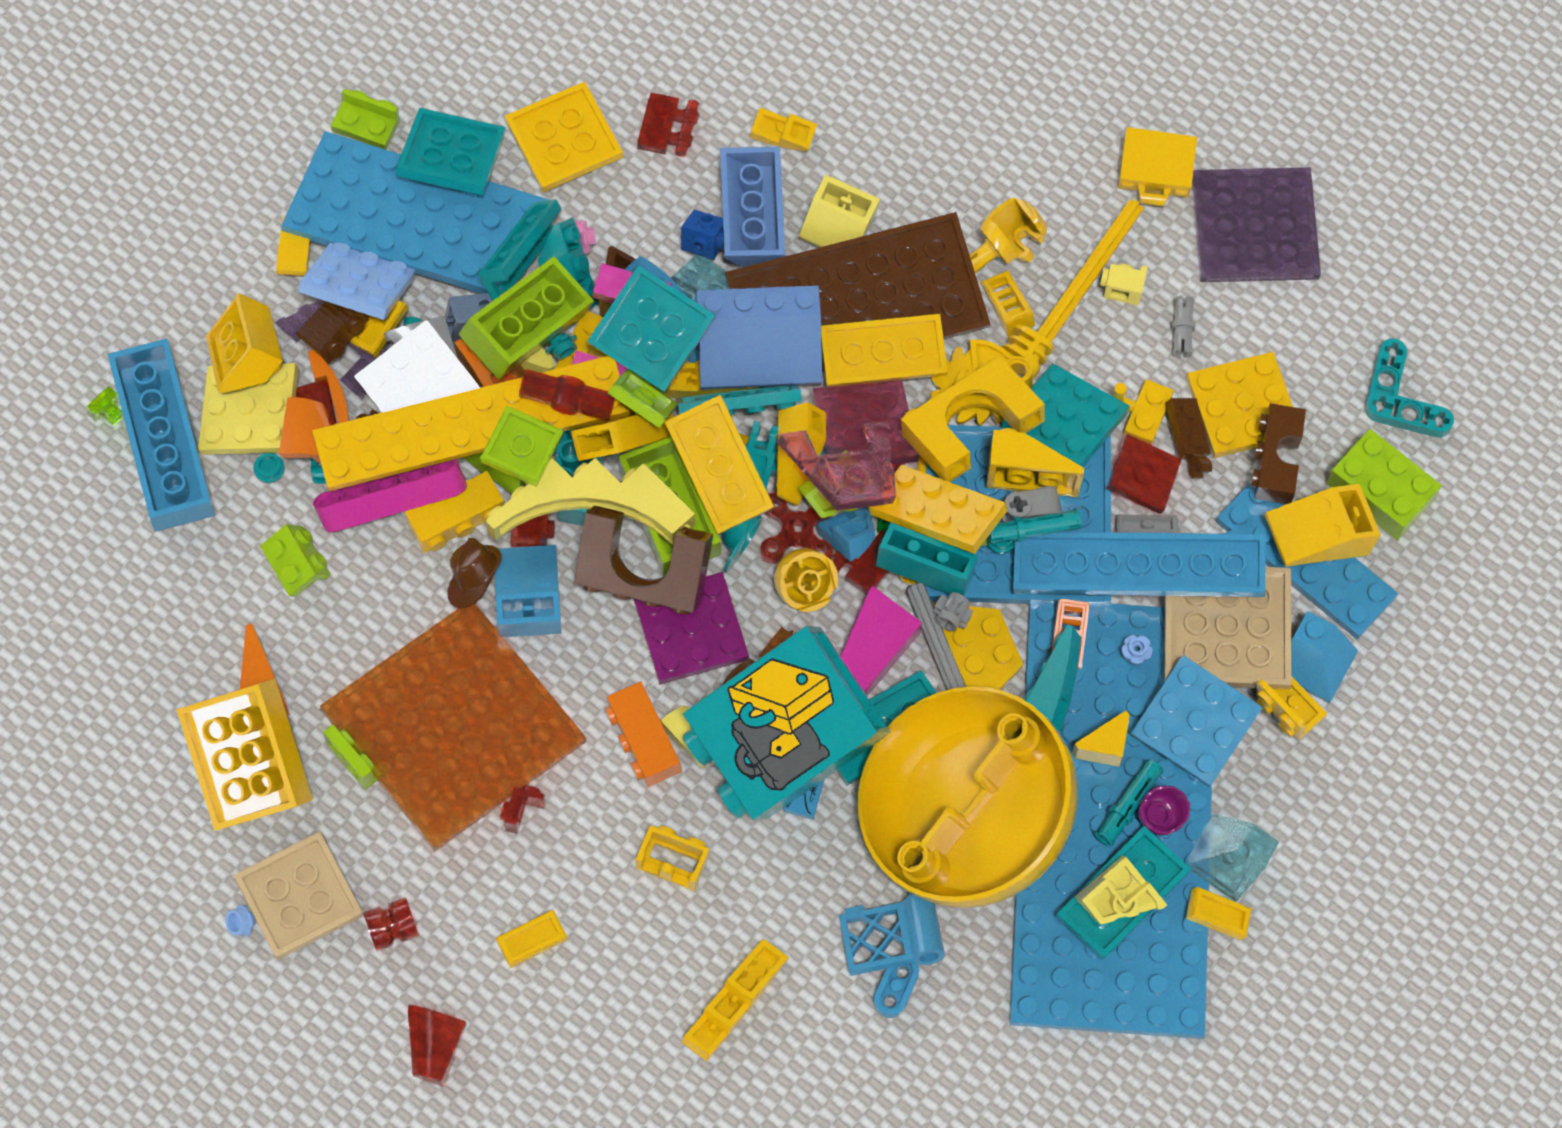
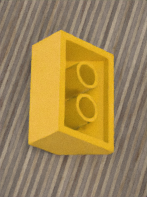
(243, 345)

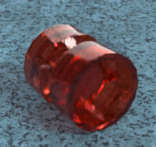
(390, 924)

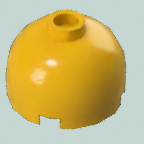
(805, 579)

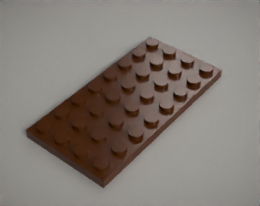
(884, 276)

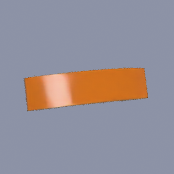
(322, 371)

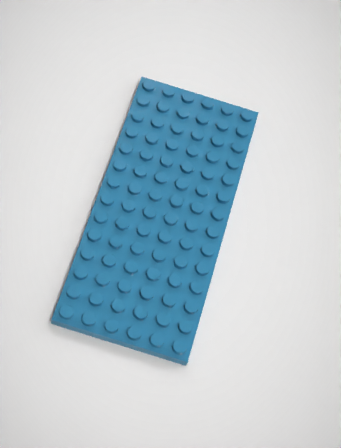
(1160, 969)

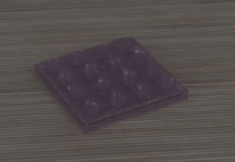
(1255, 224)

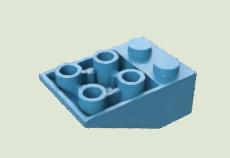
(528, 592)

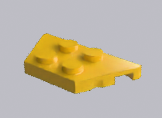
(985, 649)

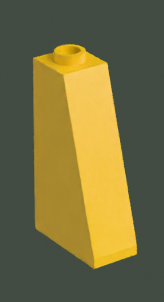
(616, 436)

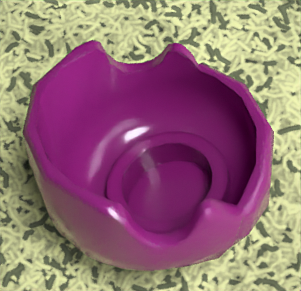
(1164, 810)

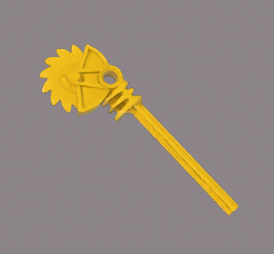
(1027, 347)

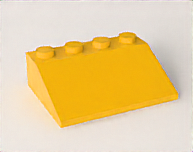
(244, 755)

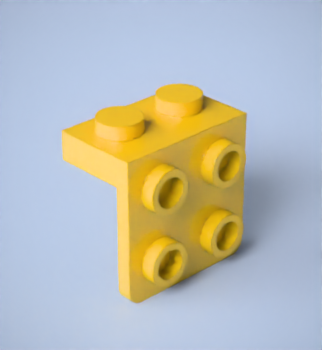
(1292, 706)

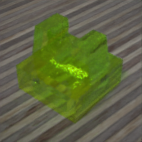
(105, 407)

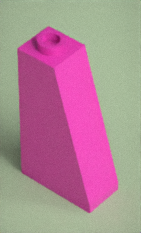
(878, 639)

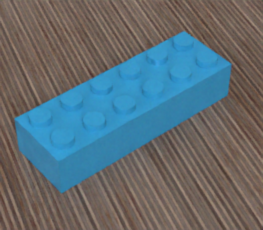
(161, 435)

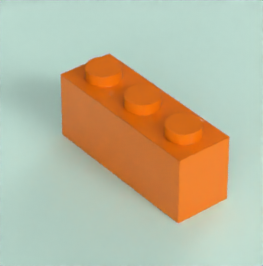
(642, 735)

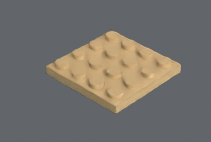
(1234, 636)

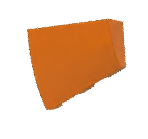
(300, 419)

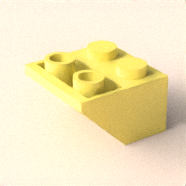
(838, 213)

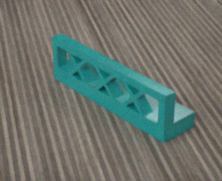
(519, 248)

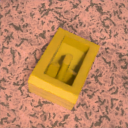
(1105, 743)

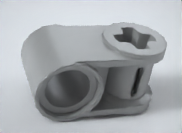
(1032, 503)

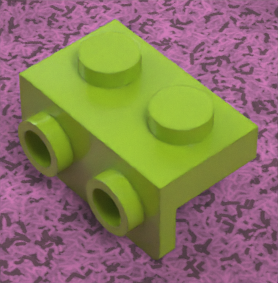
(295, 558)

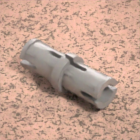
(1183, 326)

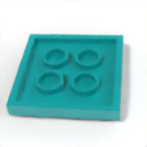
(450, 151)
(651, 329)
(1075, 415)

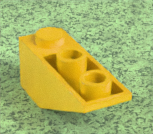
(795, 419)

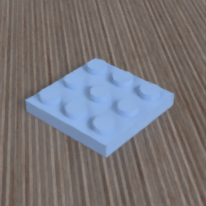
(357, 280)

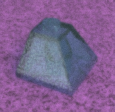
(1231, 854)

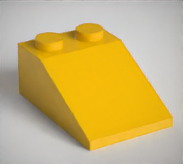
(1025, 464)

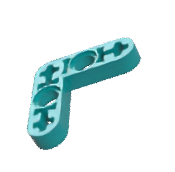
(1390, 397)

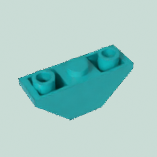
(567, 248)

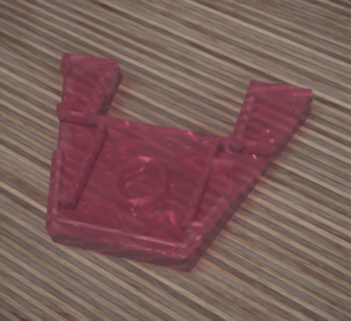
(852, 477)

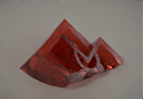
(433, 1043)

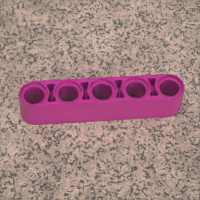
(388, 495)

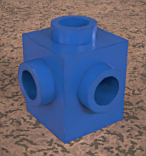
(702, 234)

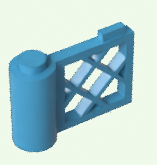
(918, 929)

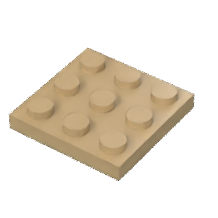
(298, 895)

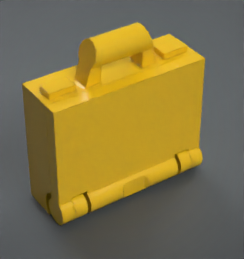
(1157, 164)

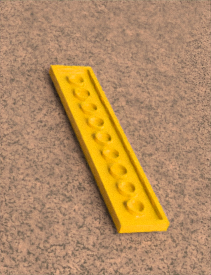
(443, 427)

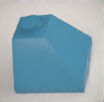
(1320, 656)

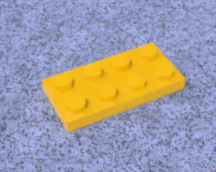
(883, 350)
(719, 464)
(941, 509)

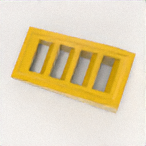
(1019, 316)

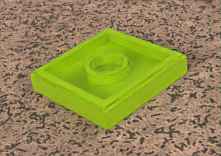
(642, 398)
(521, 446)

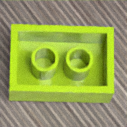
(1390, 481)

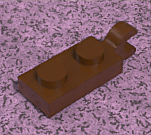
(1189, 435)

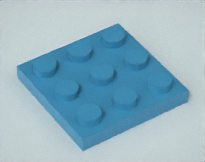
(1196, 721)

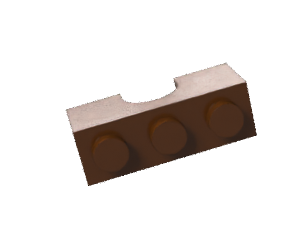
(1281, 428)

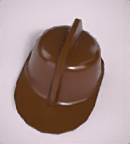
(472, 572)

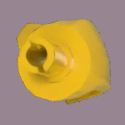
(1005, 230)

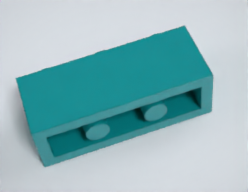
(926, 560)

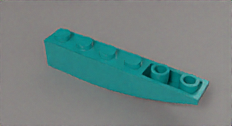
(1057, 678)

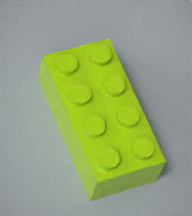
(526, 317)
(666, 463)

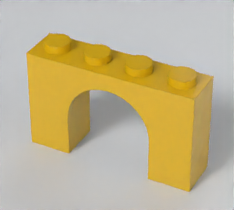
(992, 387)

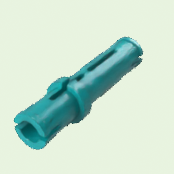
(1020, 528)
(1122, 813)

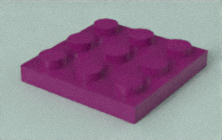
(693, 641)

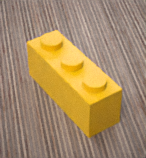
(455, 516)

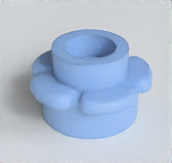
(1133, 656)
(240, 921)

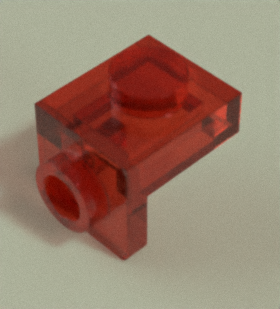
(513, 811)

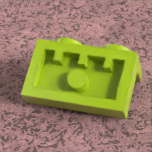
(366, 119)
(358, 765)

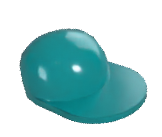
(738, 539)

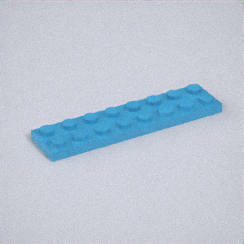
(1141, 564)

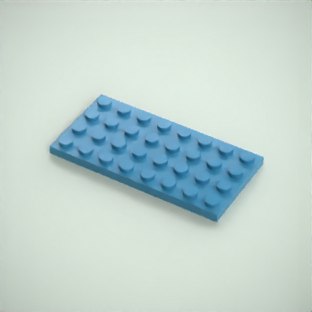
(437, 230)

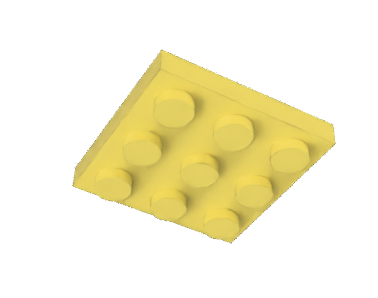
(248, 417)

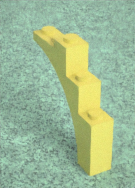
(638, 495)

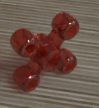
(788, 537)

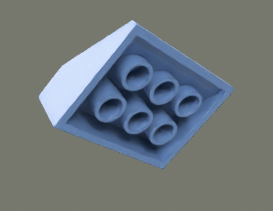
(761, 337)

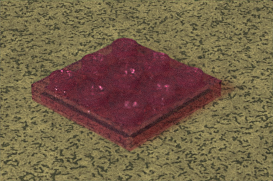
(853, 406)

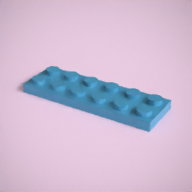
(1338, 587)

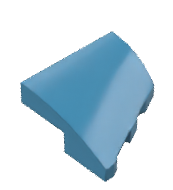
(849, 532)

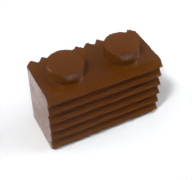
(331, 330)

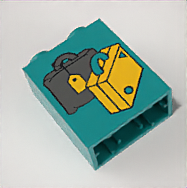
(783, 725)

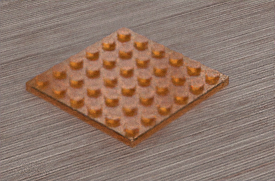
(453, 724)

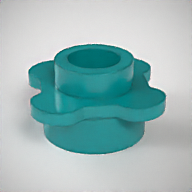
(562, 346)

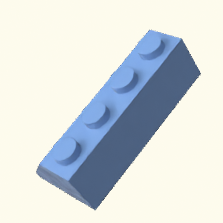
(752, 204)

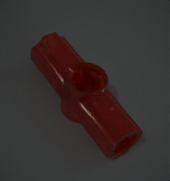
(567, 395)

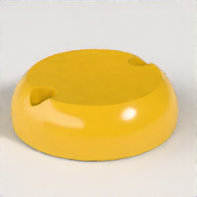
(968, 797)

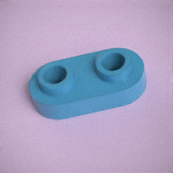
(895, 988)

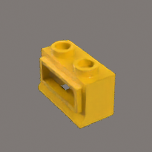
(667, 838)

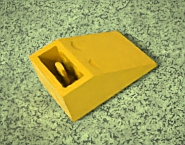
(1324, 526)

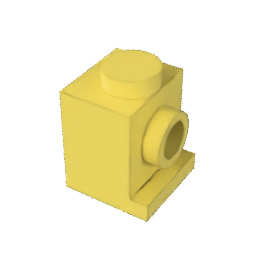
(1123, 283)

